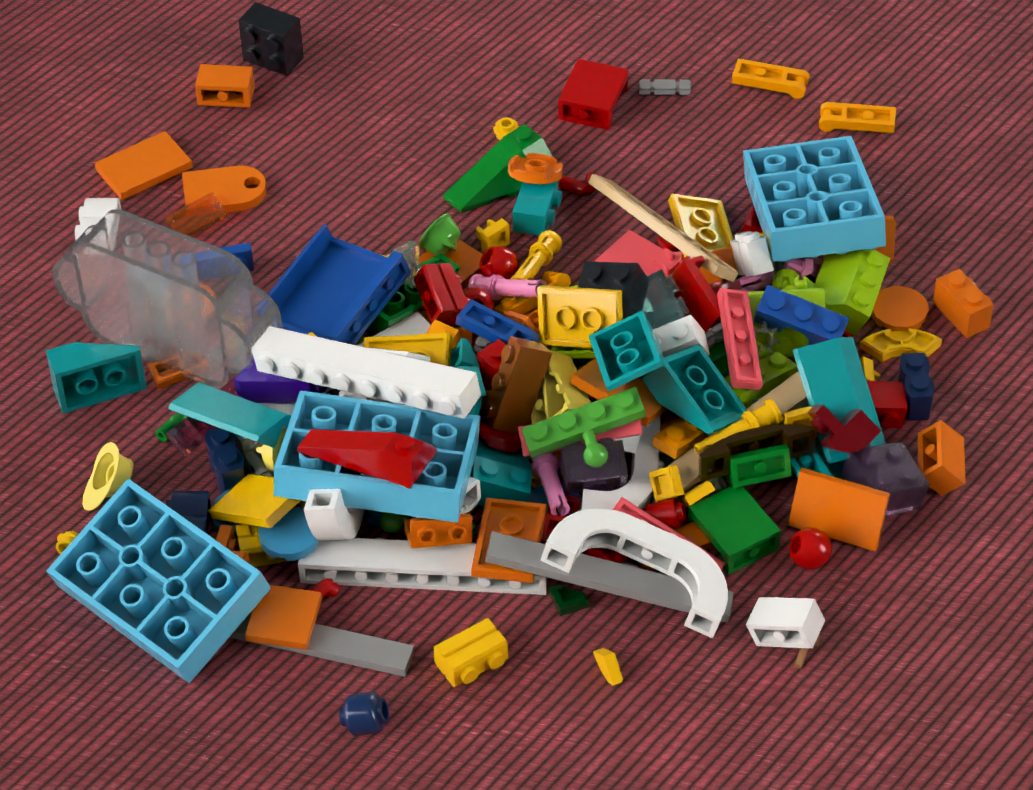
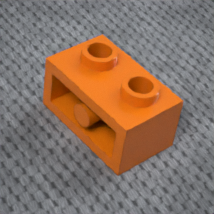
(225, 85)
(963, 303)
(941, 457)

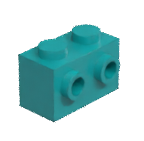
(536, 207)

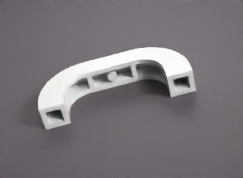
(639, 487)
(326, 510)
(648, 546)

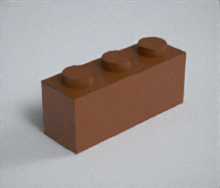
(516, 385)

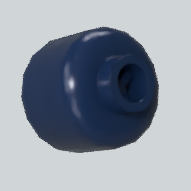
(364, 713)

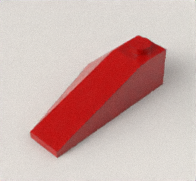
(377, 454)

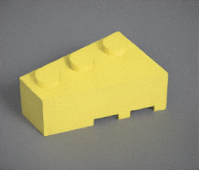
(556, 391)

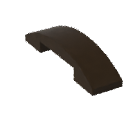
(715, 459)

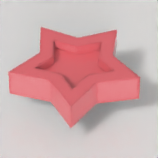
(669, 260)

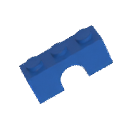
(789, 311)

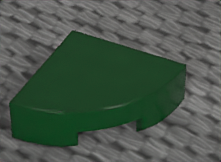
(567, 600)

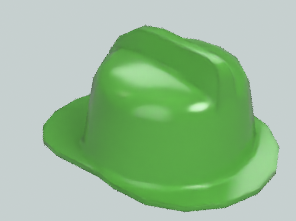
(441, 236)

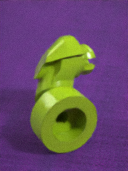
(789, 279)

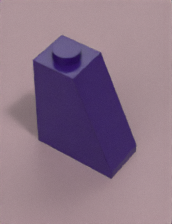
(271, 388)

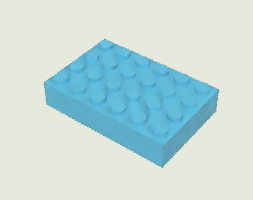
(814, 199)
(434, 495)
(159, 580)

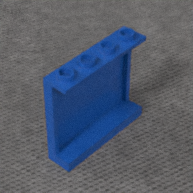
(336, 288)

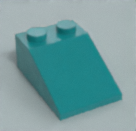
(626, 350)
(94, 373)
(695, 390)
(501, 474)

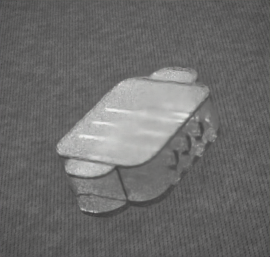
(167, 295)

